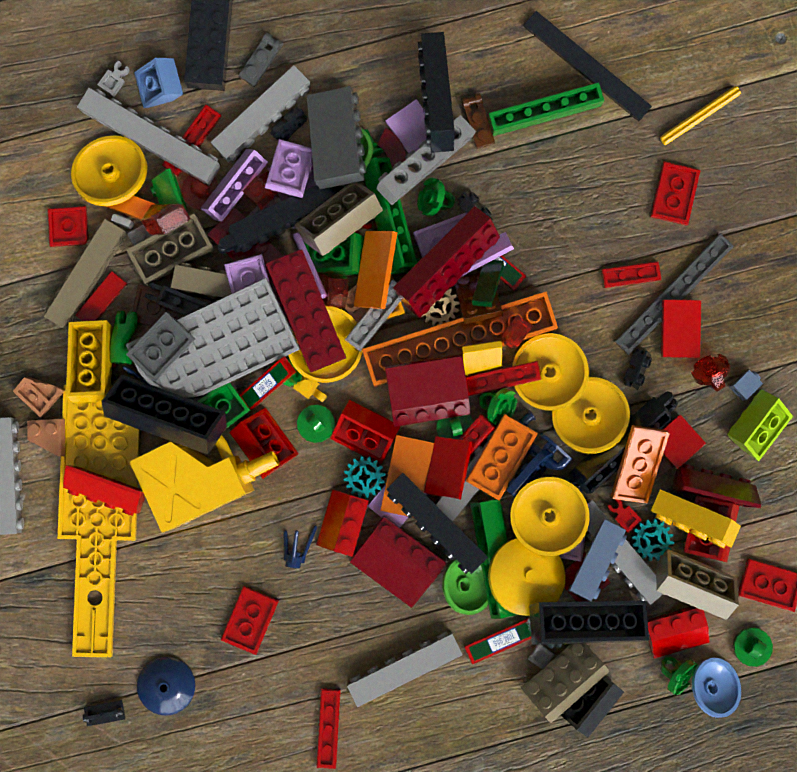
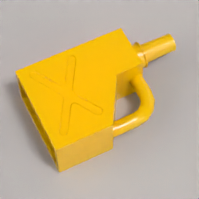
(187, 484)

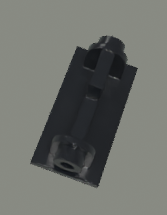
(295, 119)
(470, 201)
(641, 362)
(104, 713)

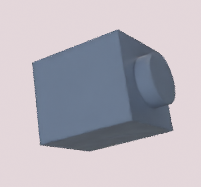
(746, 384)

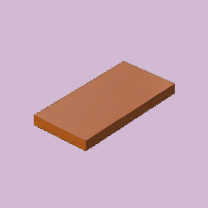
(375, 269)
(501, 457)
(412, 459)
(639, 464)

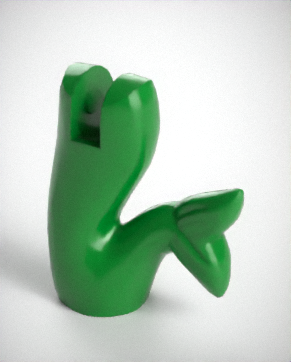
(122, 332)

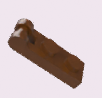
(478, 120)

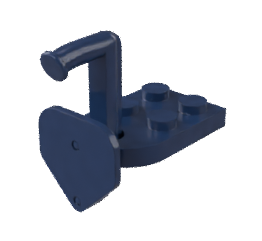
(542, 460)

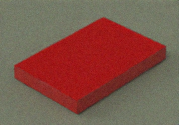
(675, 193)
(681, 328)
(448, 467)
(769, 585)
(249, 620)

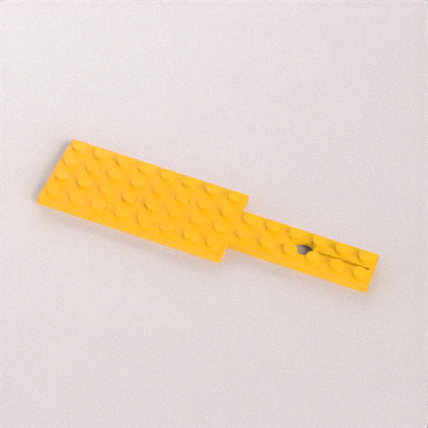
(106, 449)

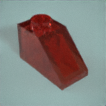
(258, 193)
(164, 218)
(337, 290)
(516, 332)

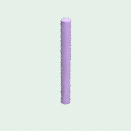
(300, 244)

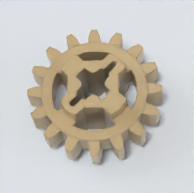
(443, 314)

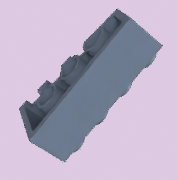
(597, 561)

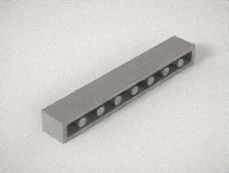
(149, 136)

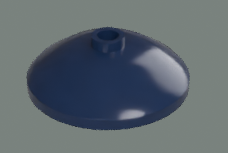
(177, 678)

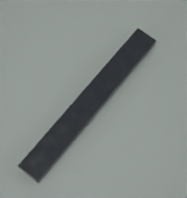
(587, 66)

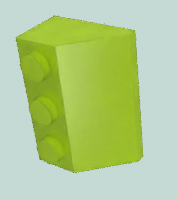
(760, 424)

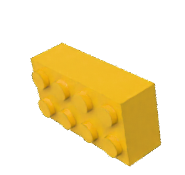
(88, 361)
(698, 519)

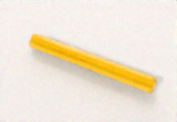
(700, 115)

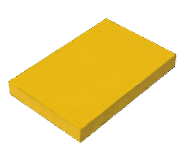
(482, 357)

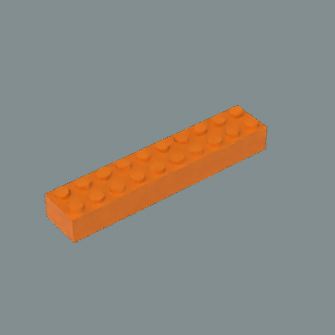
(452, 336)

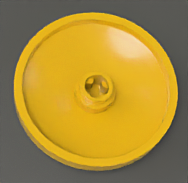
(109, 170)
(343, 326)
(562, 371)
(594, 420)
(550, 516)
(524, 577)

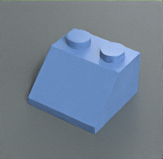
(158, 82)

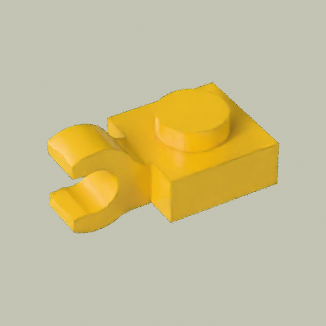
(308, 388)

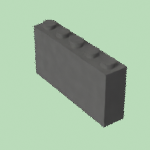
(336, 137)

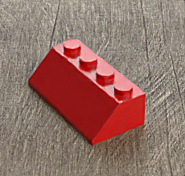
(104, 489)

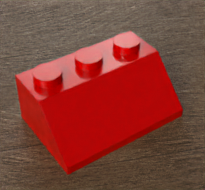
(365, 432)
(262, 435)
(342, 523)
(706, 548)
(677, 631)

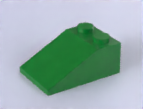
(342, 259)

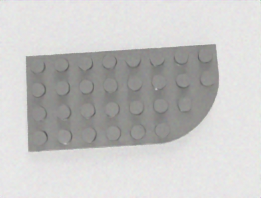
(230, 342)

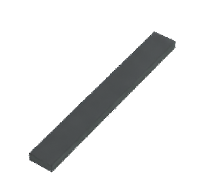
(675, 291)

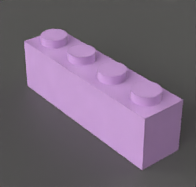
(233, 184)

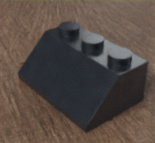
(593, 706)

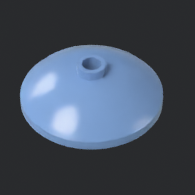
(723, 685)

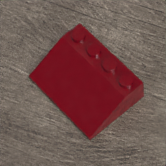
(427, 390)
(716, 487)
(398, 562)

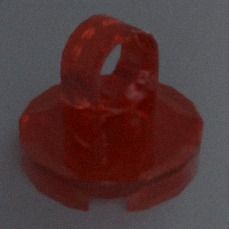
(196, 192)
(711, 371)

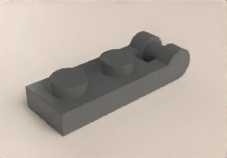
(260, 60)

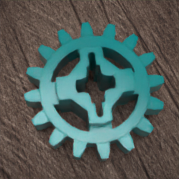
(355, 478)
(647, 547)

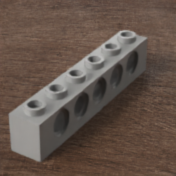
(393, 190)

